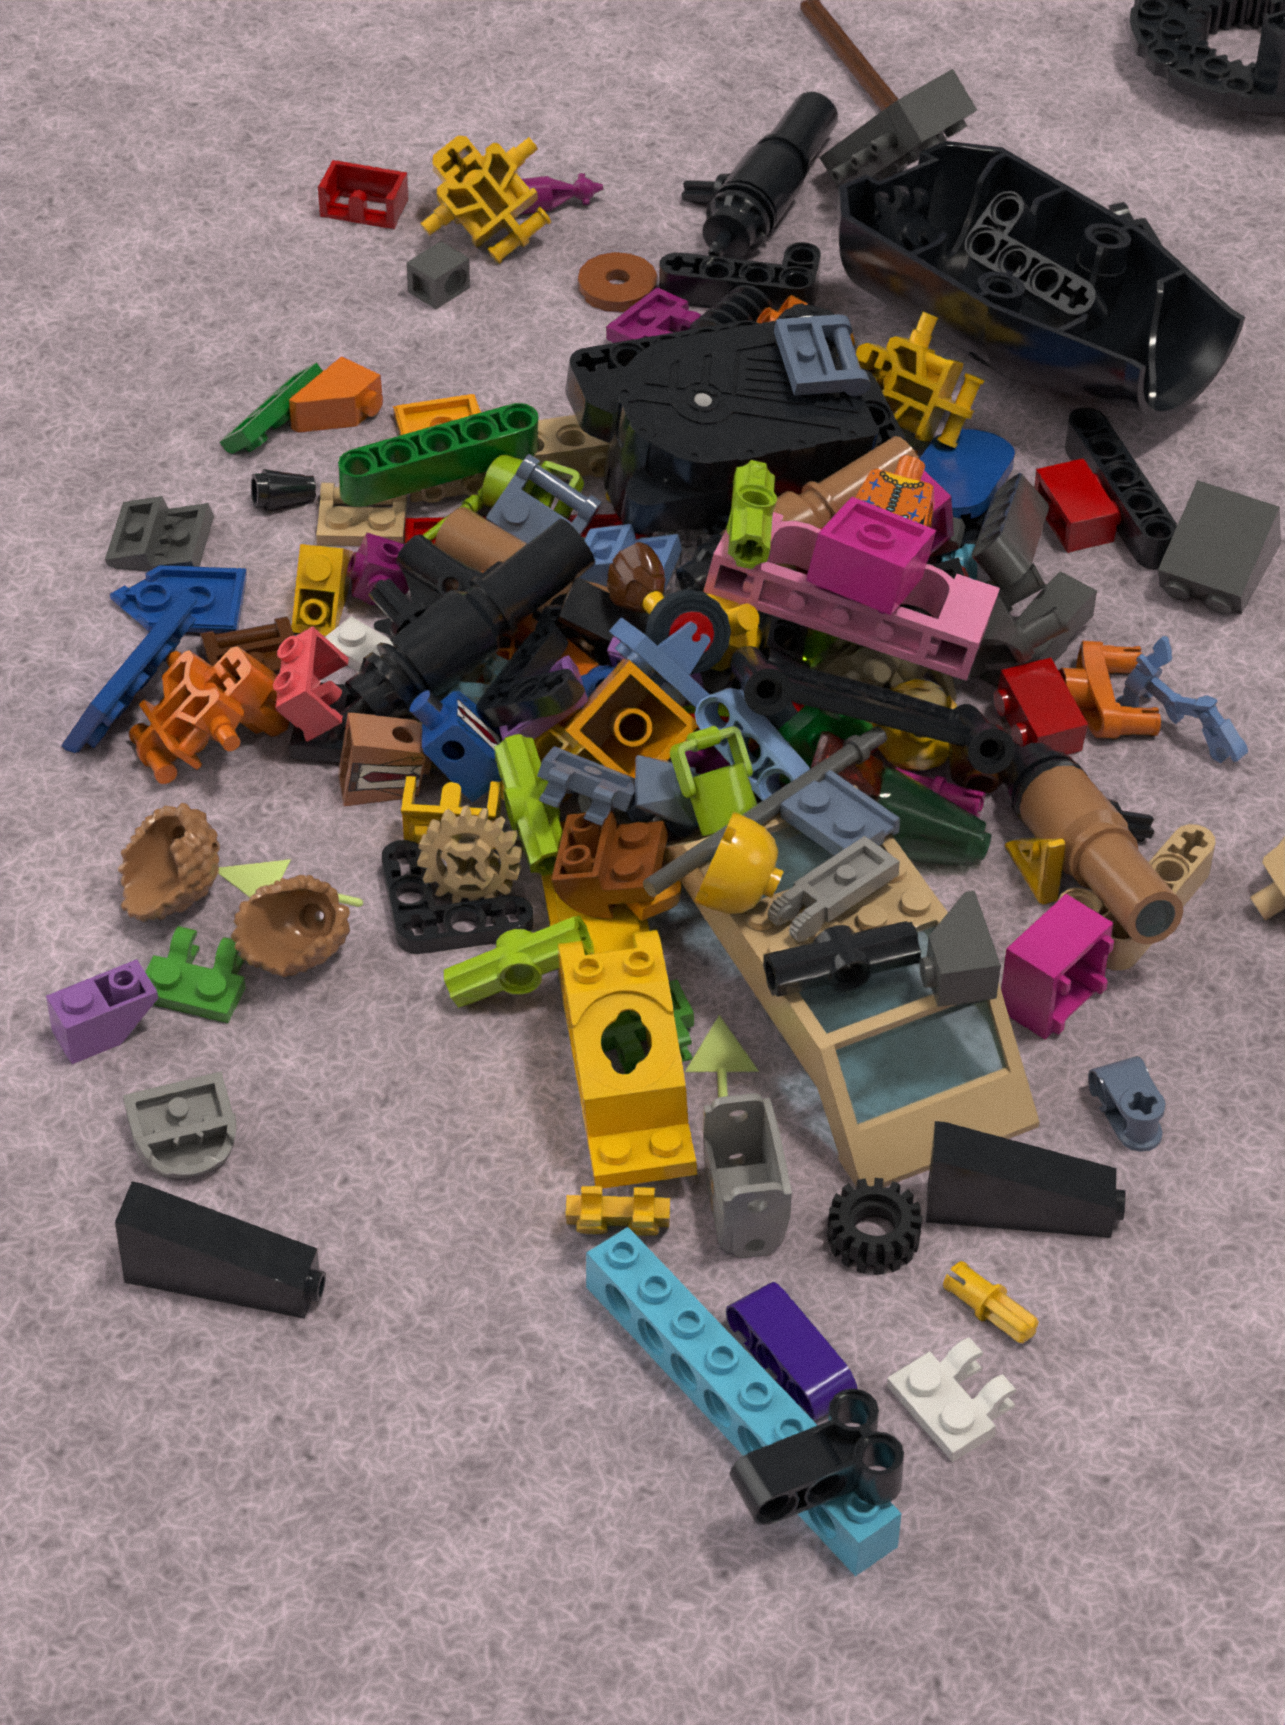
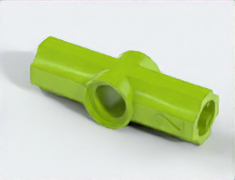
(751, 515)
(534, 820)
(515, 962)

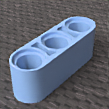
(776, 752)

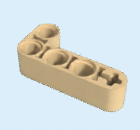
(1182, 863)

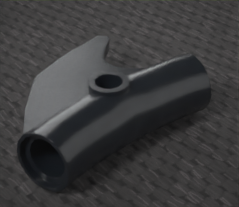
(429, 574)

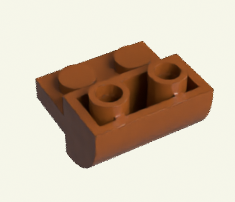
(606, 863)

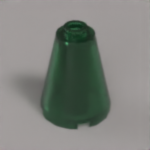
(930, 824)

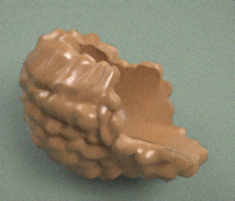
(168, 863)
(284, 929)

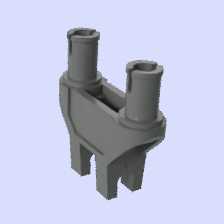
(1007, 642)

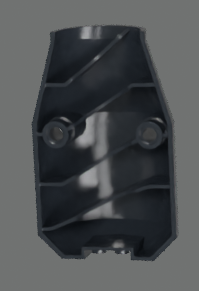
(1162, 324)

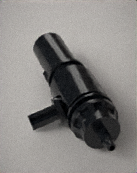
(765, 180)
(461, 629)

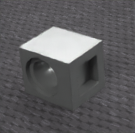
(438, 275)

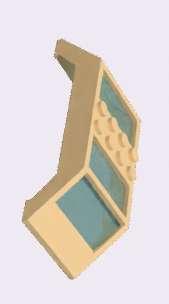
(886, 1050)

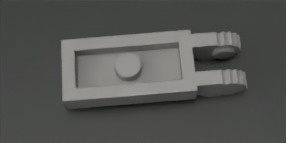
(834, 888)

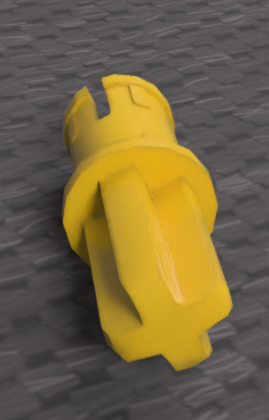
(991, 1303)

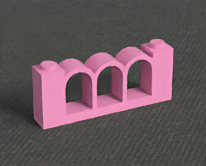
(939, 643)

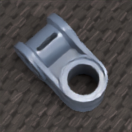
(1129, 1102)

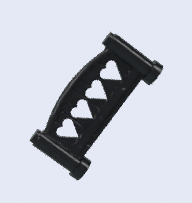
(771, 685)

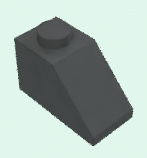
(961, 956)

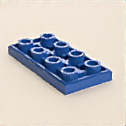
(133, 674)

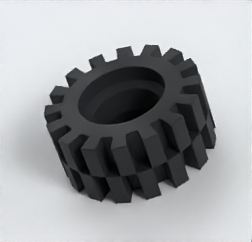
(871, 1249)

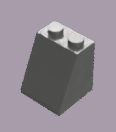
(1220, 548)

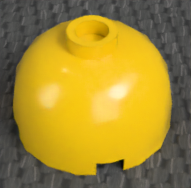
(741, 868)

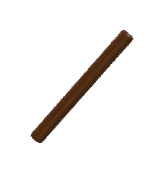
(848, 53)

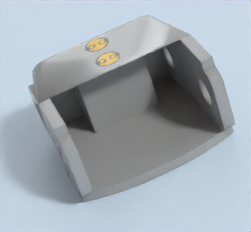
(749, 1192)

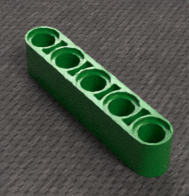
(436, 454)

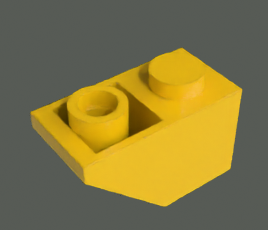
(320, 588)

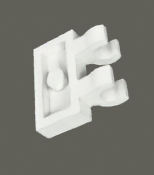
(943, 1407)

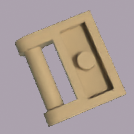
(350, 524)

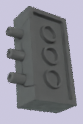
(901, 132)

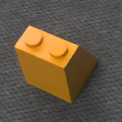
(628, 719)

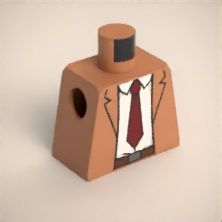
(378, 758)

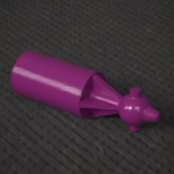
(556, 192)

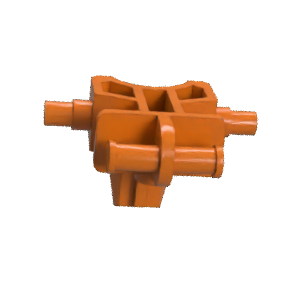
(205, 705)

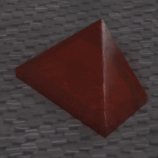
(865, 776)

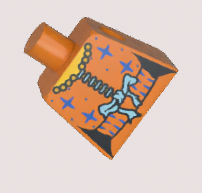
(901, 491)

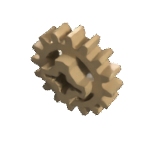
(468, 837)

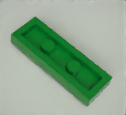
(271, 413)

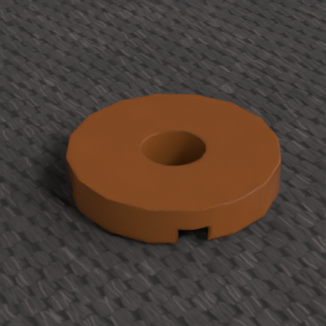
(597, 273)

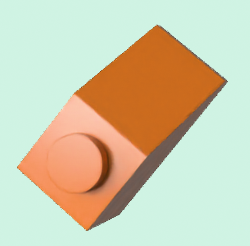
(337, 398)

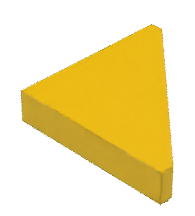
(1040, 865)

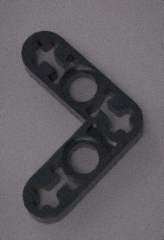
(525, 685)
(427, 915)

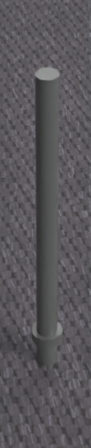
(855, 750)

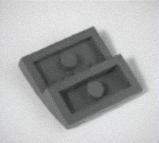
(154, 535)

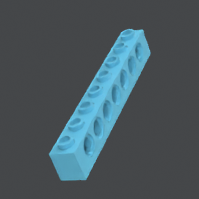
(725, 1383)

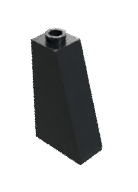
(1018, 1186)
(212, 1255)

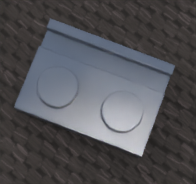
(837, 814)

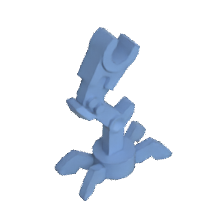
(1144, 681)

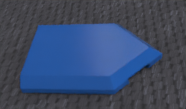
(218, 593)

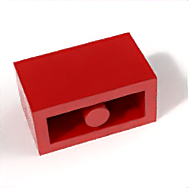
(1078, 505)
(1040, 707)

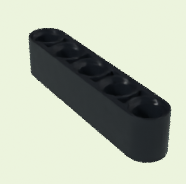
(1145, 520)

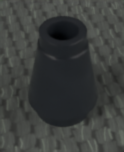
(281, 489)

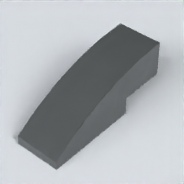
(1076, 606)

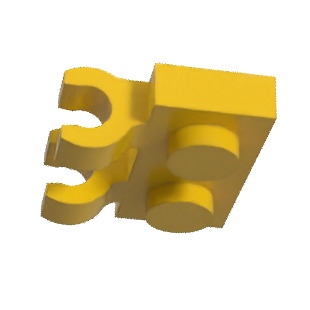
(594, 1212)

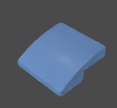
(608, 541)

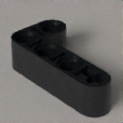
(1039, 272)
(708, 279)

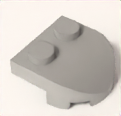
(182, 1126)

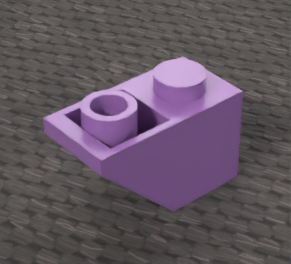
(100, 1010)

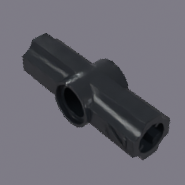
(841, 958)

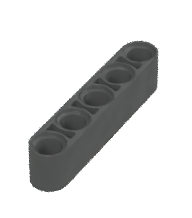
(1011, 531)

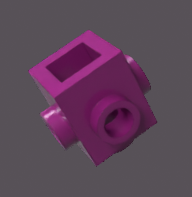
(374, 563)

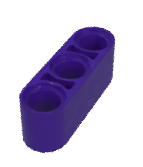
(791, 1347)

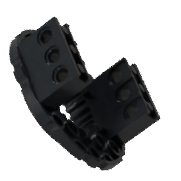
(1174, 44)

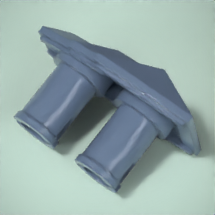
(660, 795)

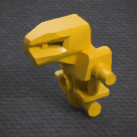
(485, 194)
(921, 383)

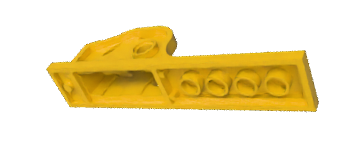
(640, 1118)

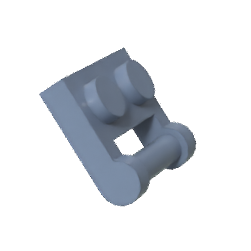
(809, 358)
(528, 517)

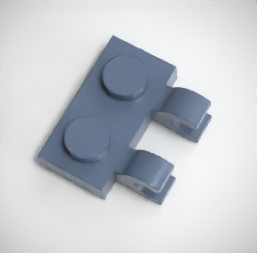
(573, 774)

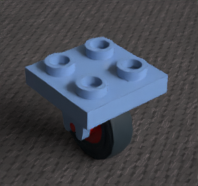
(682, 638)

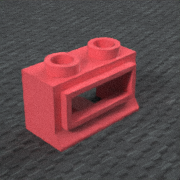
(299, 694)

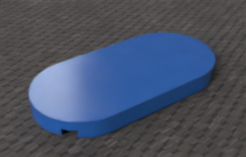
(971, 469)

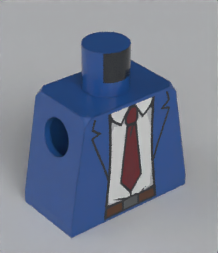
(458, 741)

